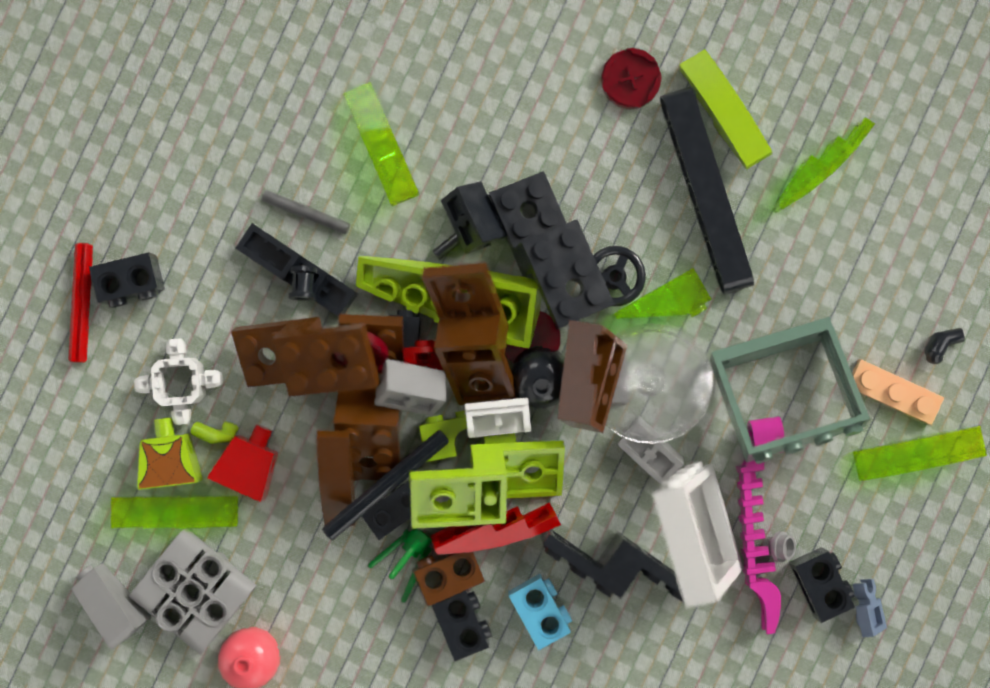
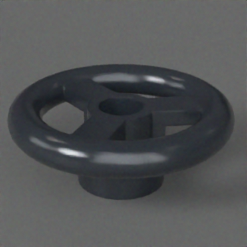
(624, 254)

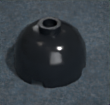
(538, 376)

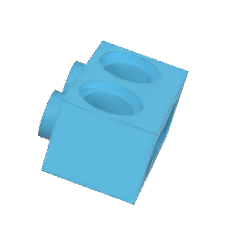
(533, 614)

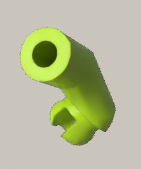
(213, 435)

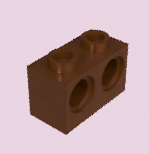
(450, 583)

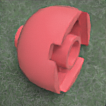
(249, 658)

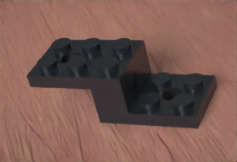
(551, 250)
(616, 565)

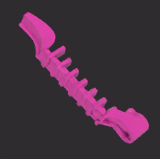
(760, 432)

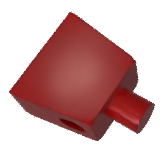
(247, 464)

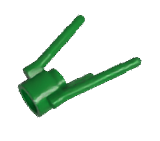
(415, 543)

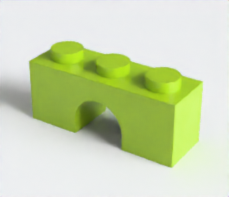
(451, 429)

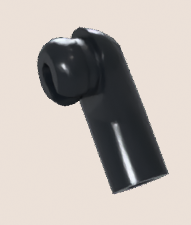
(939, 343)

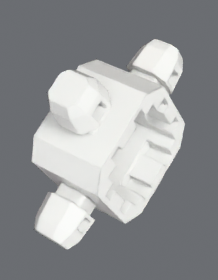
(156, 382)

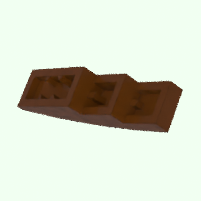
(334, 472)

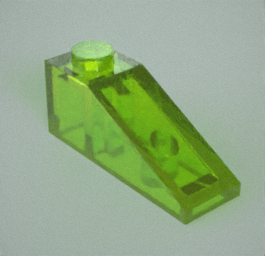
(675, 298)

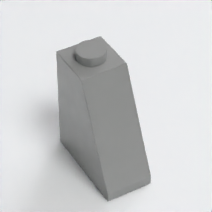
(109, 605)

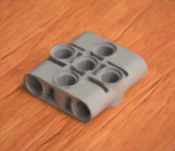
(181, 556)

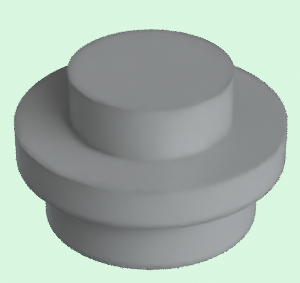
(782, 546)

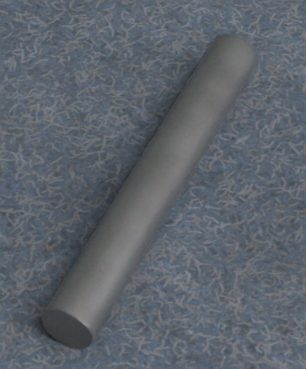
(306, 212)

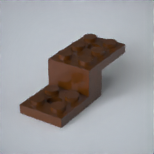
(470, 332)
(306, 356)

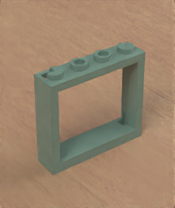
(778, 342)

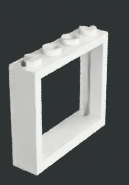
(697, 579)

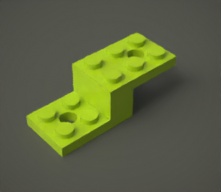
(481, 492)

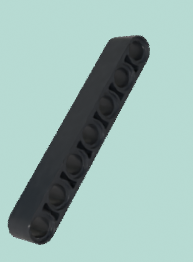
(706, 190)

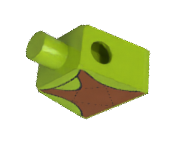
(167, 458)

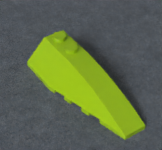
(403, 283)

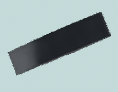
(278, 260)

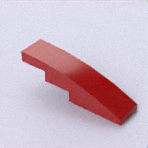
(482, 537)

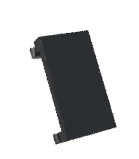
(473, 217)

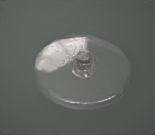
(660, 385)

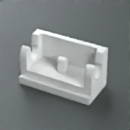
(498, 417)

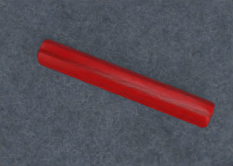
(80, 303)

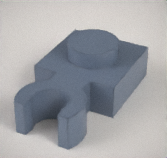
(869, 611)

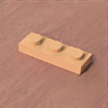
(896, 392)

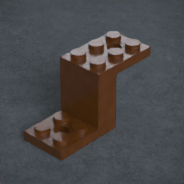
(372, 427)

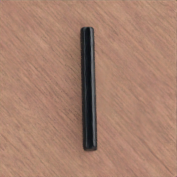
(385, 485)

